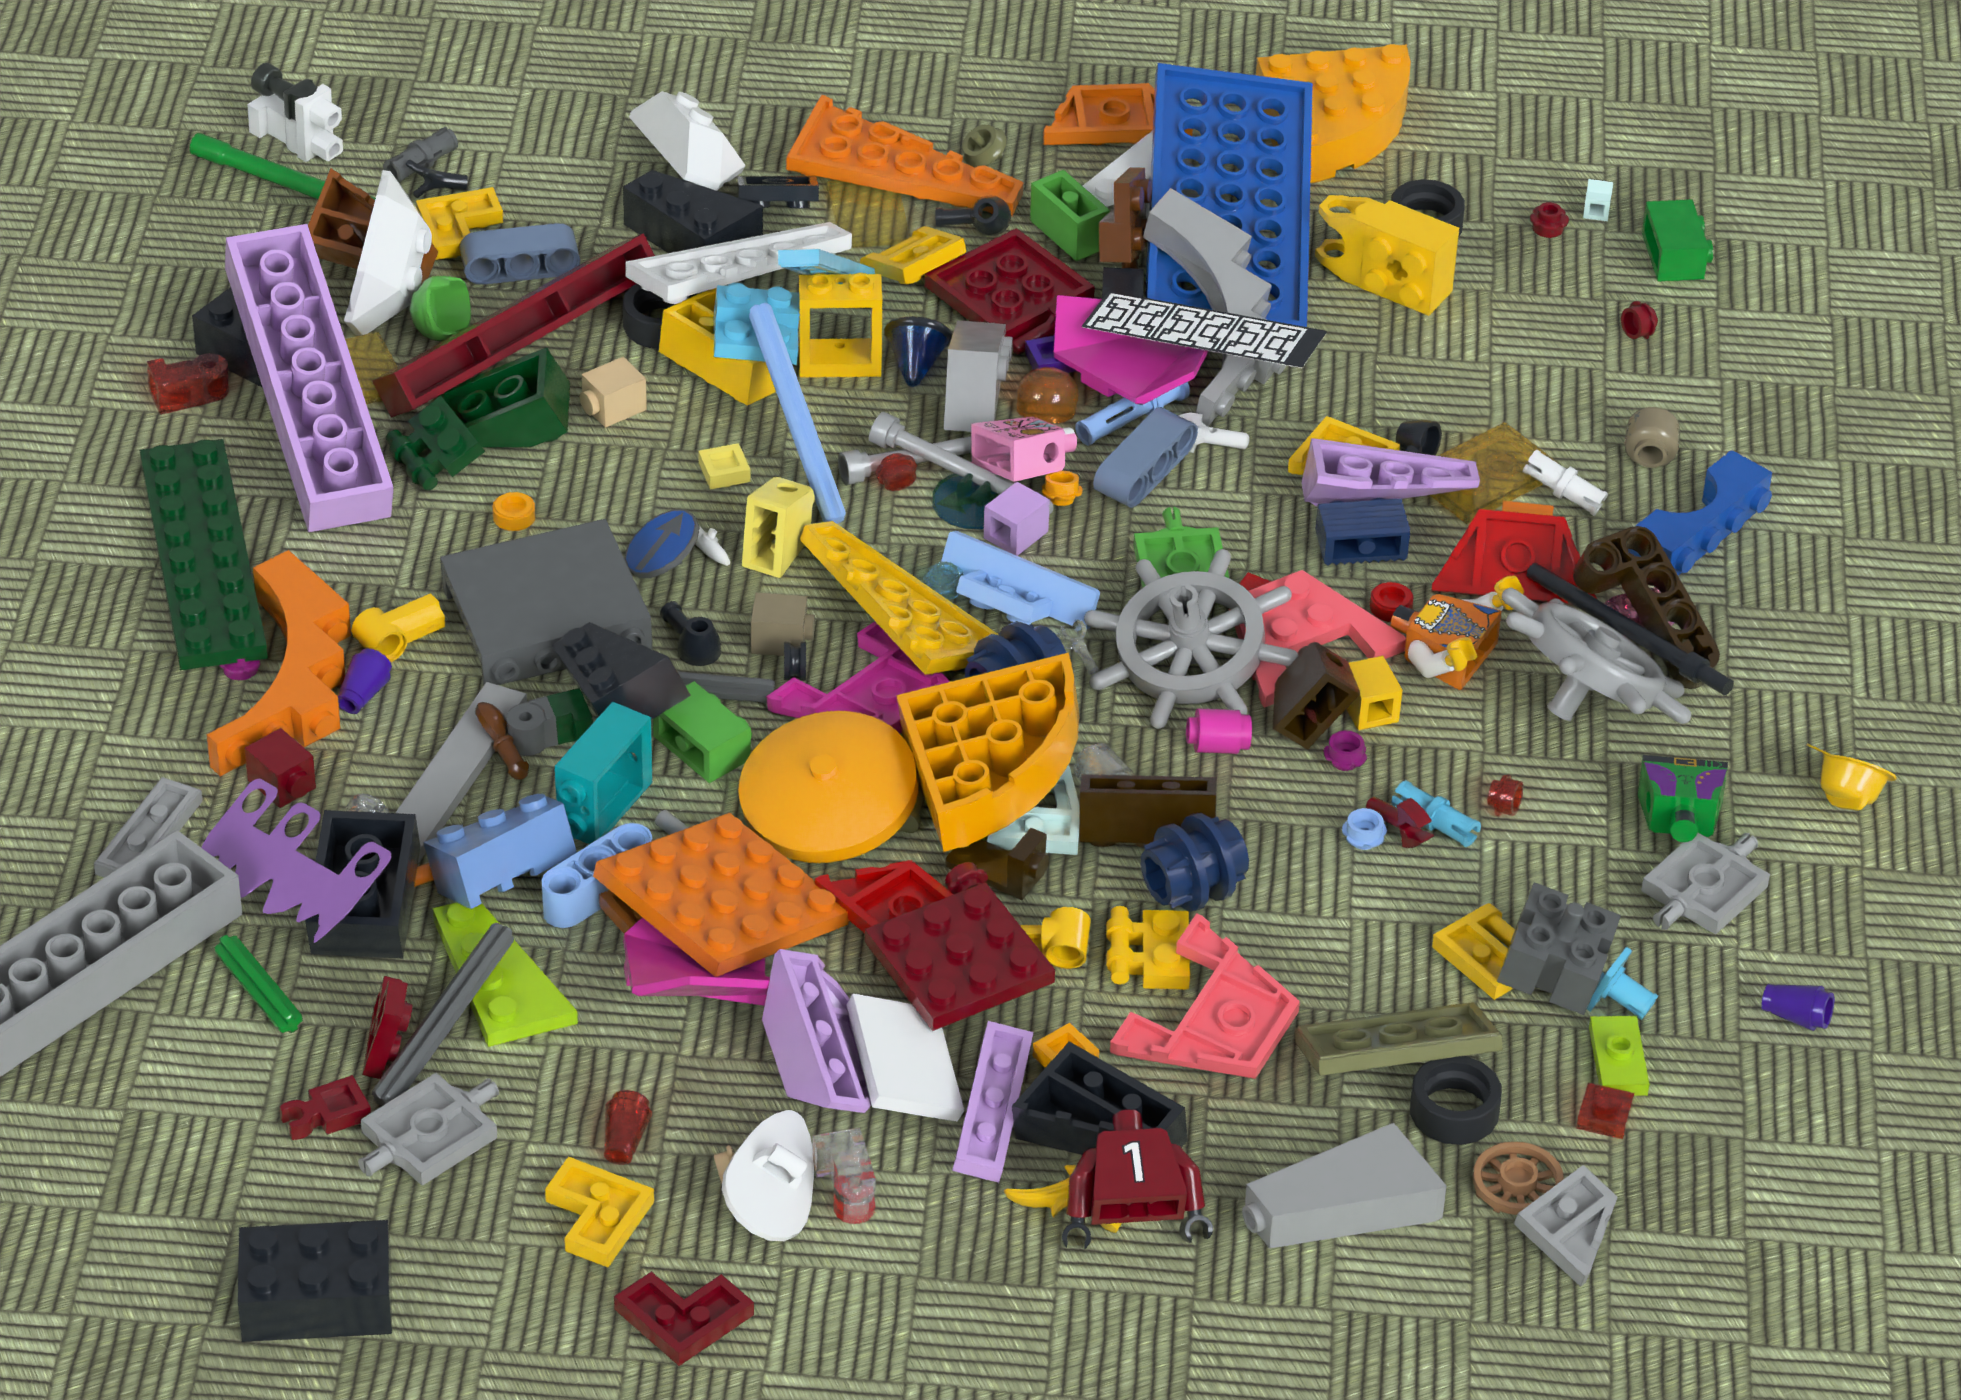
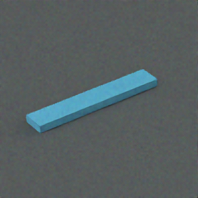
(819, 261)

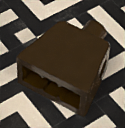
(1312, 694)

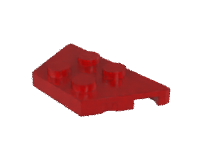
(1507, 545)
(883, 892)

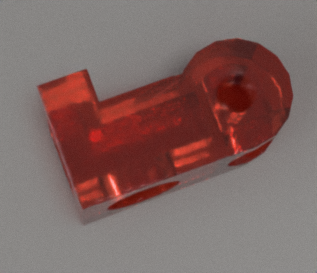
(187, 382)

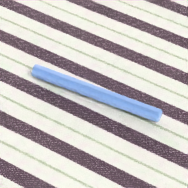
(797, 413)

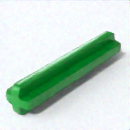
(258, 984)

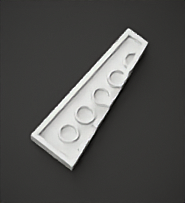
(703, 268)

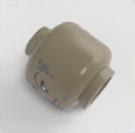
(1652, 437)

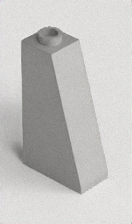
(1346, 1192)

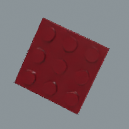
(1006, 283)
(959, 956)

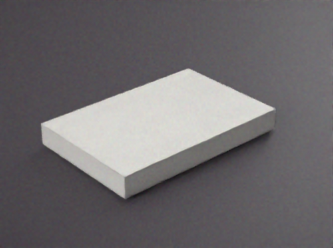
(903, 1059)

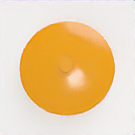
(829, 786)

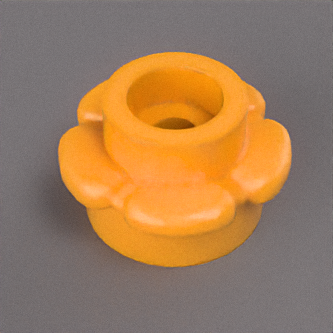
(1062, 487)

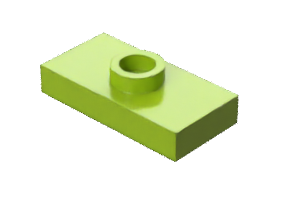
(1619, 1053)

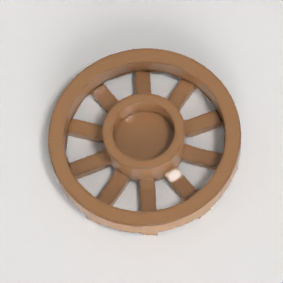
(1516, 1175)

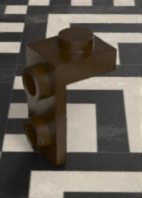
(1008, 871)

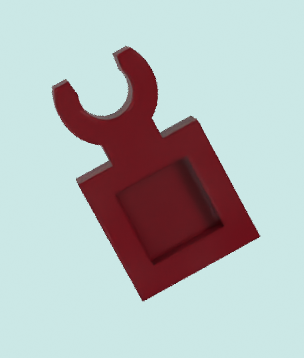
(329, 1105)

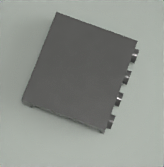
(538, 588)

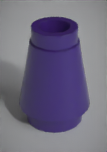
(363, 680)
(1800, 1004)

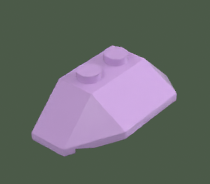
(813, 1034)

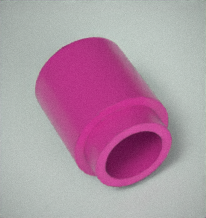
(1219, 731)

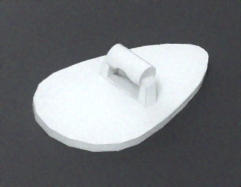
(772, 1178)

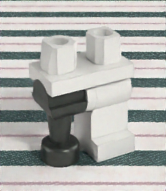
(295, 114)

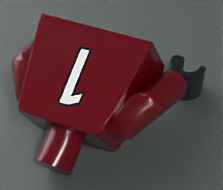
(1135, 1179)

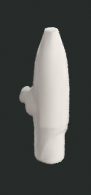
(709, 545)

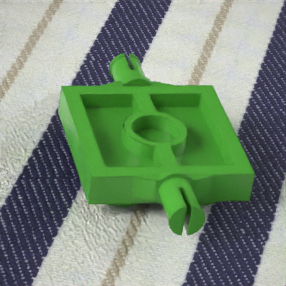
(1178, 547)

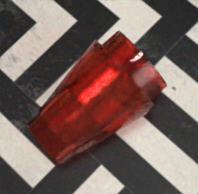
(625, 1124)

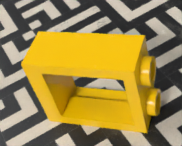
(840, 356)

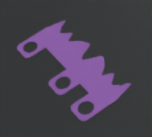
(293, 874)

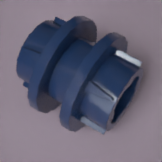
(1013, 646)
(1194, 862)

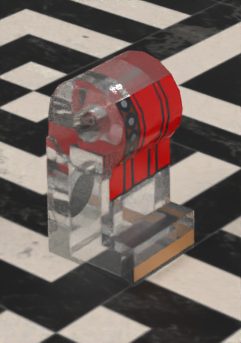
(847, 1162)

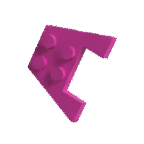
(867, 692)

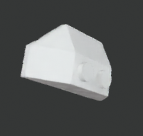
(688, 139)
(389, 259)

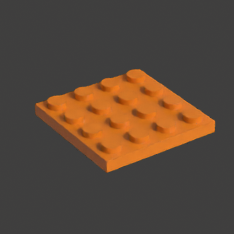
(721, 894)

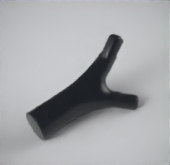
(437, 179)

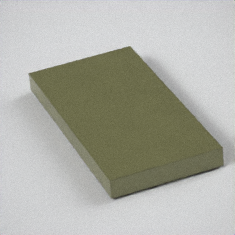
(1397, 1038)

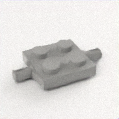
(1705, 882)
(429, 1128)

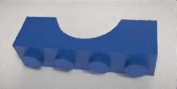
(1732, 494)

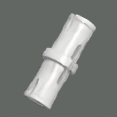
(1565, 482)

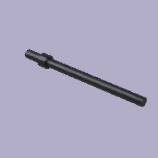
(1690, 665)

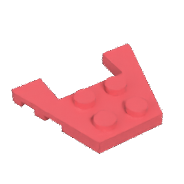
(1318, 616)
(1230, 1023)

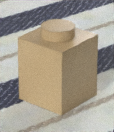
(613, 392)

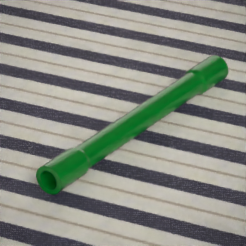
(224, 154)

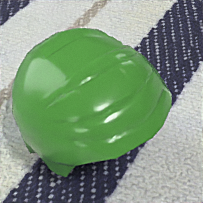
(441, 307)

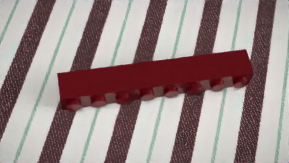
(510, 328)

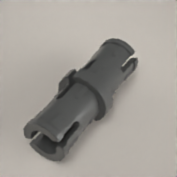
(422, 152)

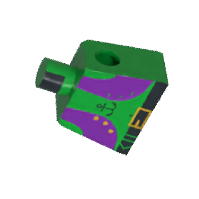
(1681, 795)

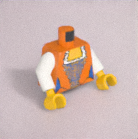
(1453, 634)

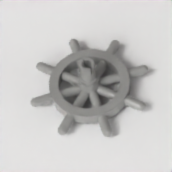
(1191, 637)
(1593, 659)

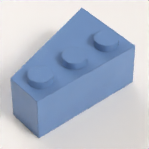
(499, 848)

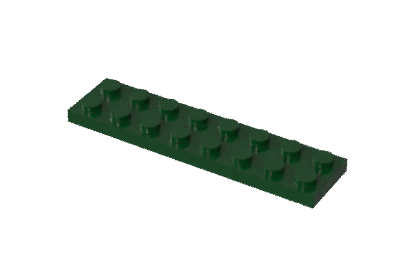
(202, 555)

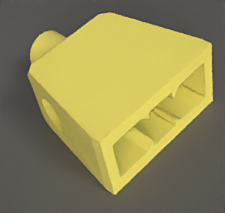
(779, 512)

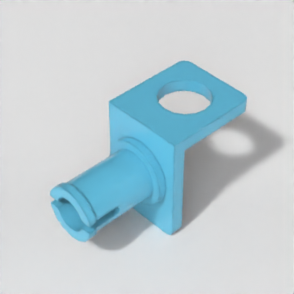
(1623, 989)

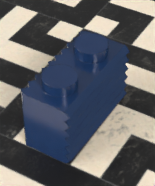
(1362, 531)

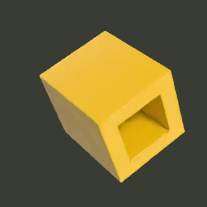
(1379, 694)

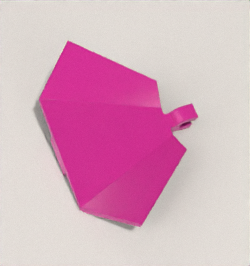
(1118, 362)
(662, 969)

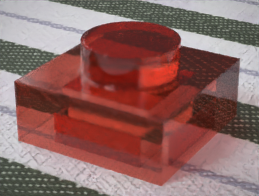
(1605, 1110)

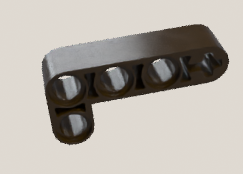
(1652, 608)

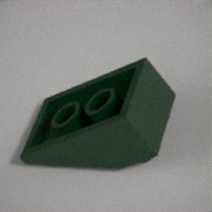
(515, 402)

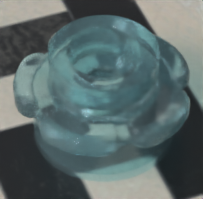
(944, 579)

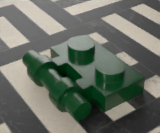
(446, 437)

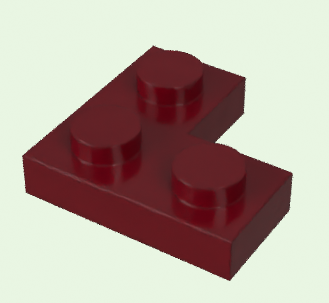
(388, 1016)
(683, 1325)

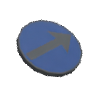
(662, 543)

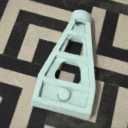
(1059, 823)

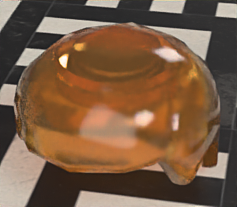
(1047, 395)

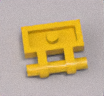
(1158, 960)

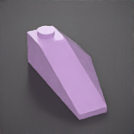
(1365, 472)

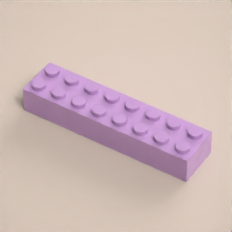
(308, 378)

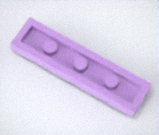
(990, 1103)

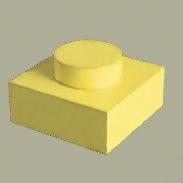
(724, 466)

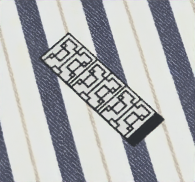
(1205, 329)

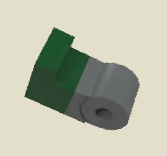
(548, 721)

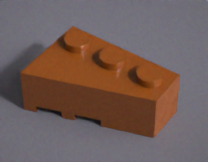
(342, 223)

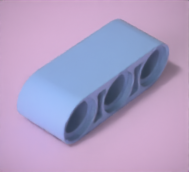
(571, 890)

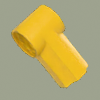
(394, 629)

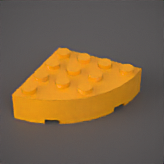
(1355, 101)
(991, 744)

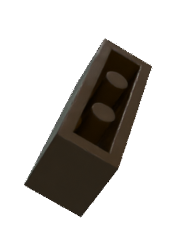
(1135, 806)

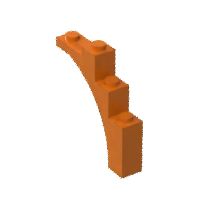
(302, 693)

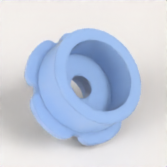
(1364, 829)

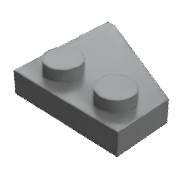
(1570, 1222)

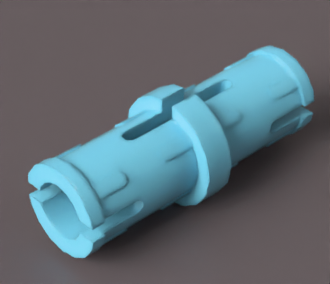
(1442, 815)

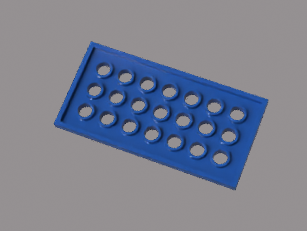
(1249, 185)

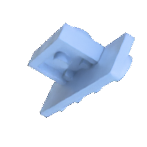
(1016, 585)

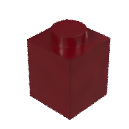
(283, 764)

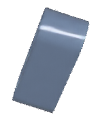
(519, 253)
(1145, 457)

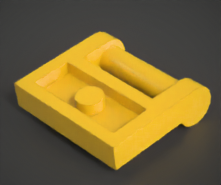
(916, 255)
(1475, 950)

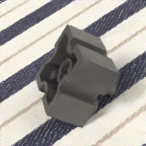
(1559, 948)

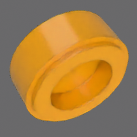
(513, 511)

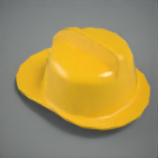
(1850, 781)

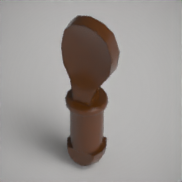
(495, 725)

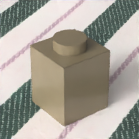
(779, 620)

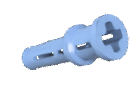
(1096, 426)

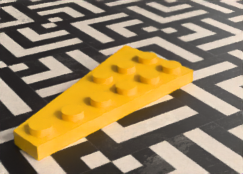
(913, 615)

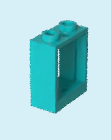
(601, 775)

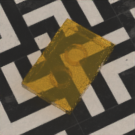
(1500, 465)

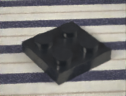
(794, 190)

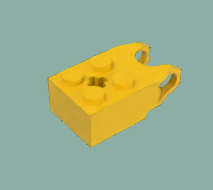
(1391, 251)

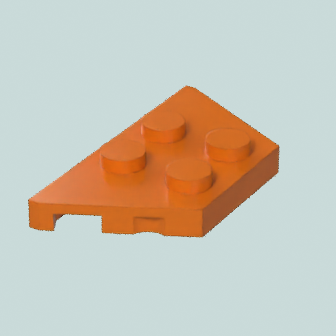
(1103, 115)

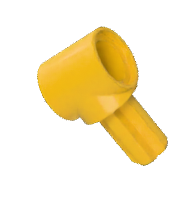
(1062, 937)

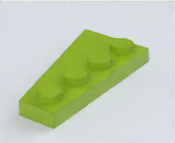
(517, 994)

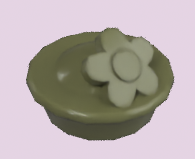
(983, 145)

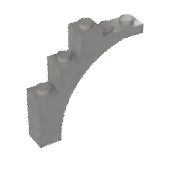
(1217, 260)

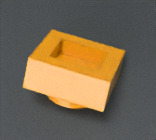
(1049, 1046)

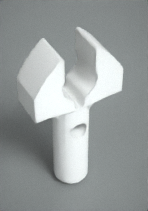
(1215, 435)

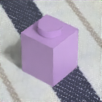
(1016, 518)

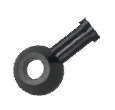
(991, 226)
(1419, 436)
(698, 638)

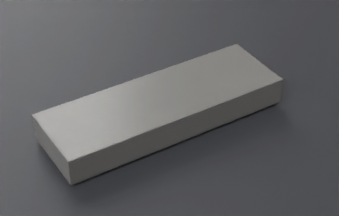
(158, 816)

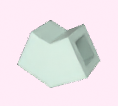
(1598, 200)

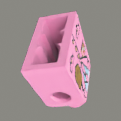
(1021, 447)

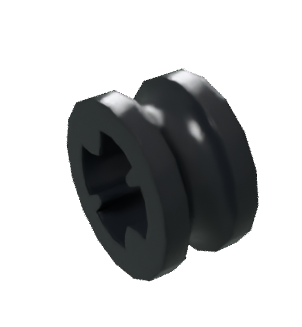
(795, 661)

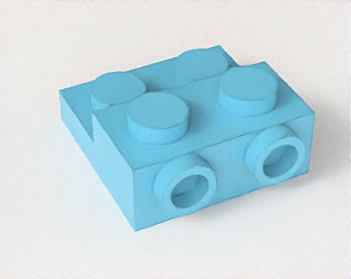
(732, 326)

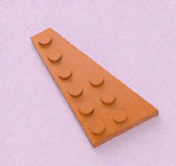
(888, 158)

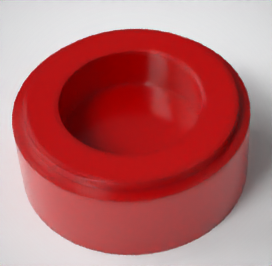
(1387, 598)

